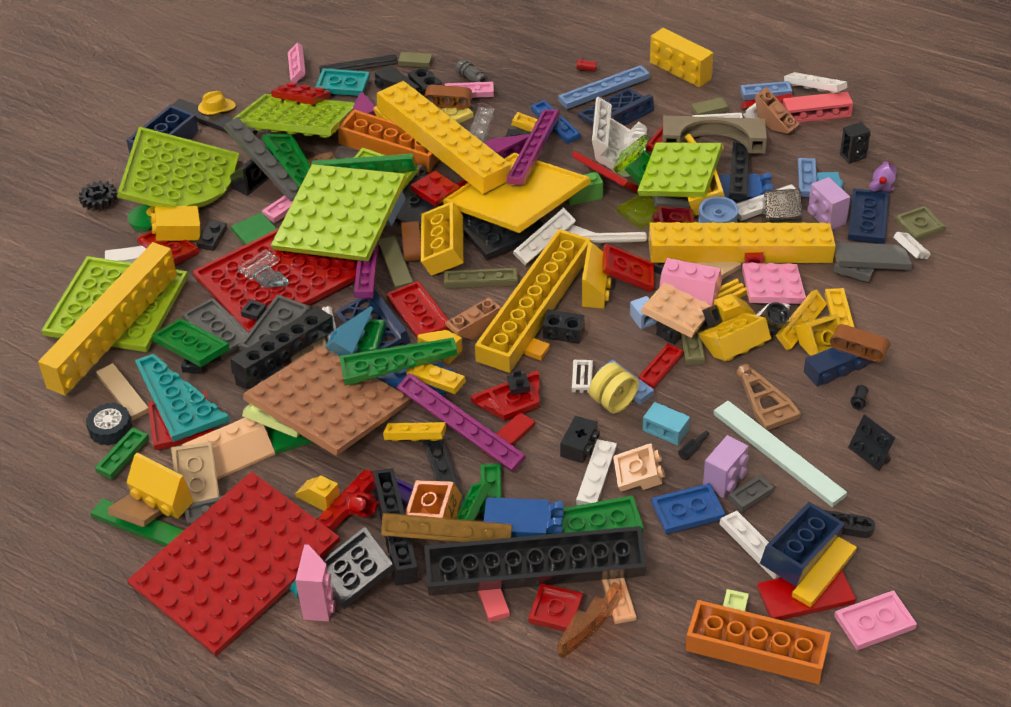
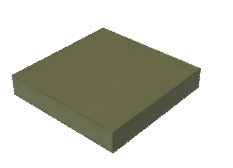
(920, 223)

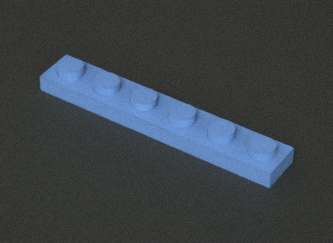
(603, 87)

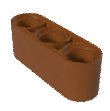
(449, 96)
(411, 241)
(860, 343)

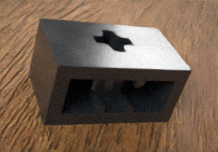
(579, 439)

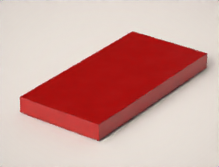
(605, 171)
(417, 309)
(781, 605)

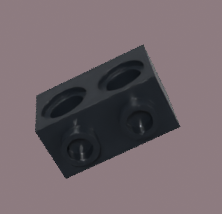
(423, 78)
(855, 142)
(563, 326)

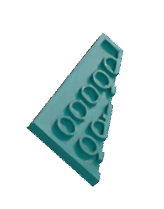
(177, 401)

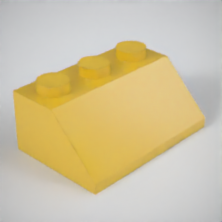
(593, 280)
(736, 336)
(158, 486)

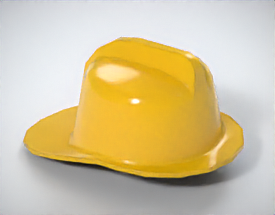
(214, 103)

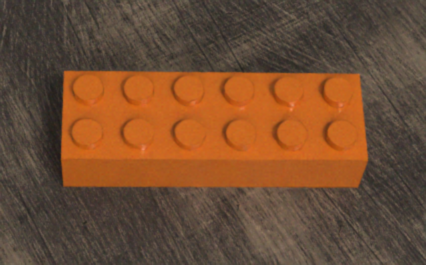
(382, 136)
(757, 641)

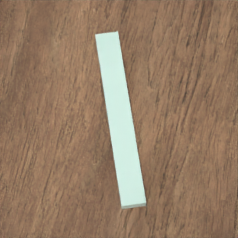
(780, 454)

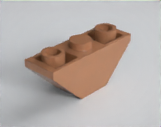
(774, 113)
(474, 320)

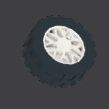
(108, 423)

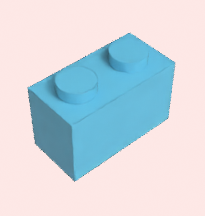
(666, 423)

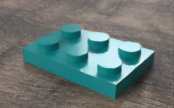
(343, 81)

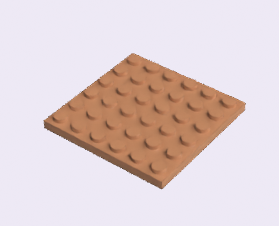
(320, 406)

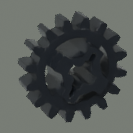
(98, 195)

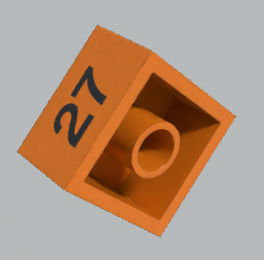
(434, 499)

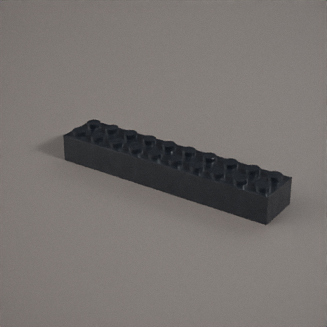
(535, 560)

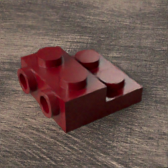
(672, 214)

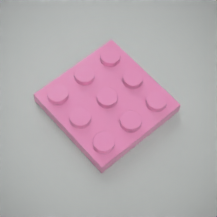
(773, 283)

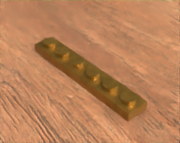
(442, 528)

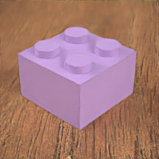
(828, 203)
(726, 466)

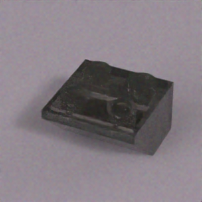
(782, 206)

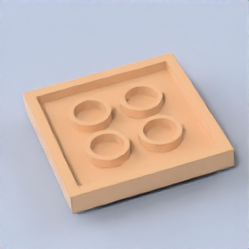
(676, 309)

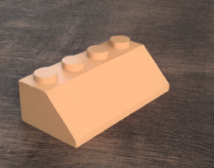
(238, 445)

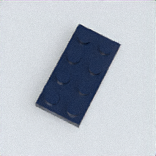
(868, 216)

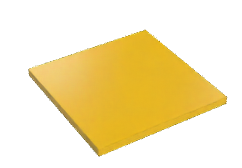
(524, 204)

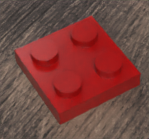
(434, 188)
(554, 607)

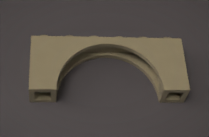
(748, 131)

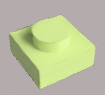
(736, 600)

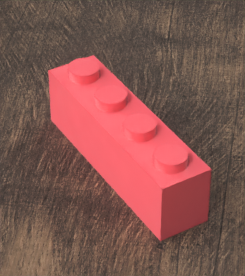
(819, 106)

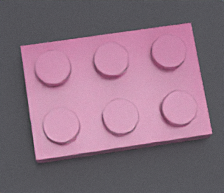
(875, 620)

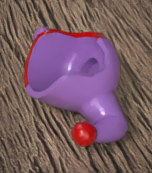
(883, 177)

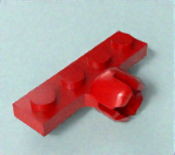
(352, 500)

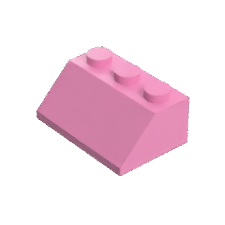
(696, 279)
(314, 587)

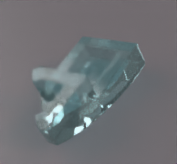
(269, 278)

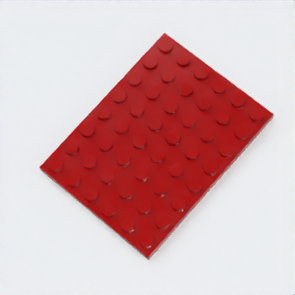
(308, 276)
(231, 562)

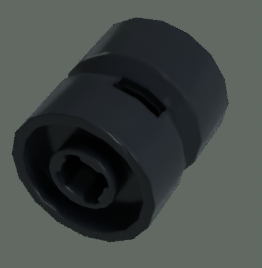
(776, 316)

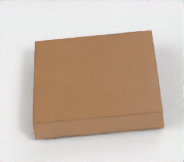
(134, 511)

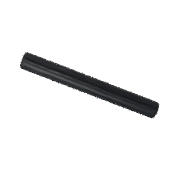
(362, 64)

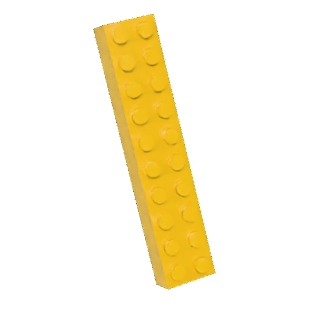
(443, 137)
(730, 242)
(527, 306)
(107, 319)

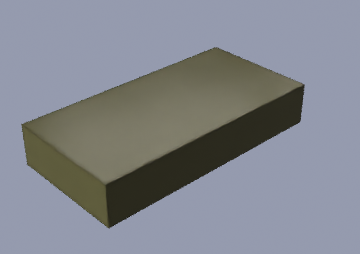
(415, 59)
(711, 106)

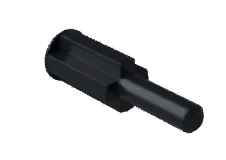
(692, 446)

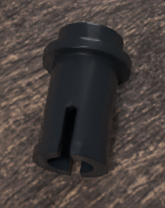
(858, 400)

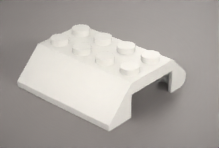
(611, 137)

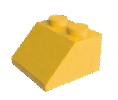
(816, 334)

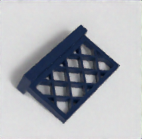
(623, 110)
(393, 325)

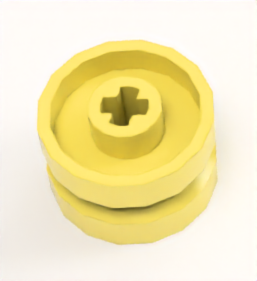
(613, 387)

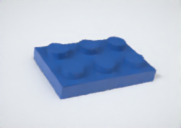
(687, 508)

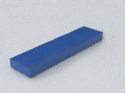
(562, 126)

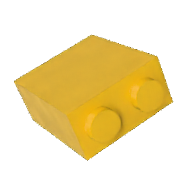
(176, 223)

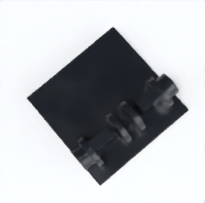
(872, 443)

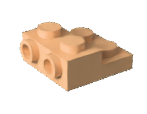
(639, 468)

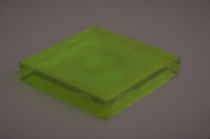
(630, 153)
(638, 210)

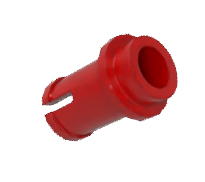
(586, 65)

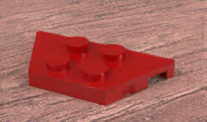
(503, 404)

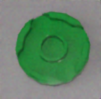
(139, 219)

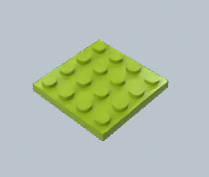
(680, 169)

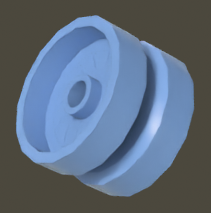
(718, 210)

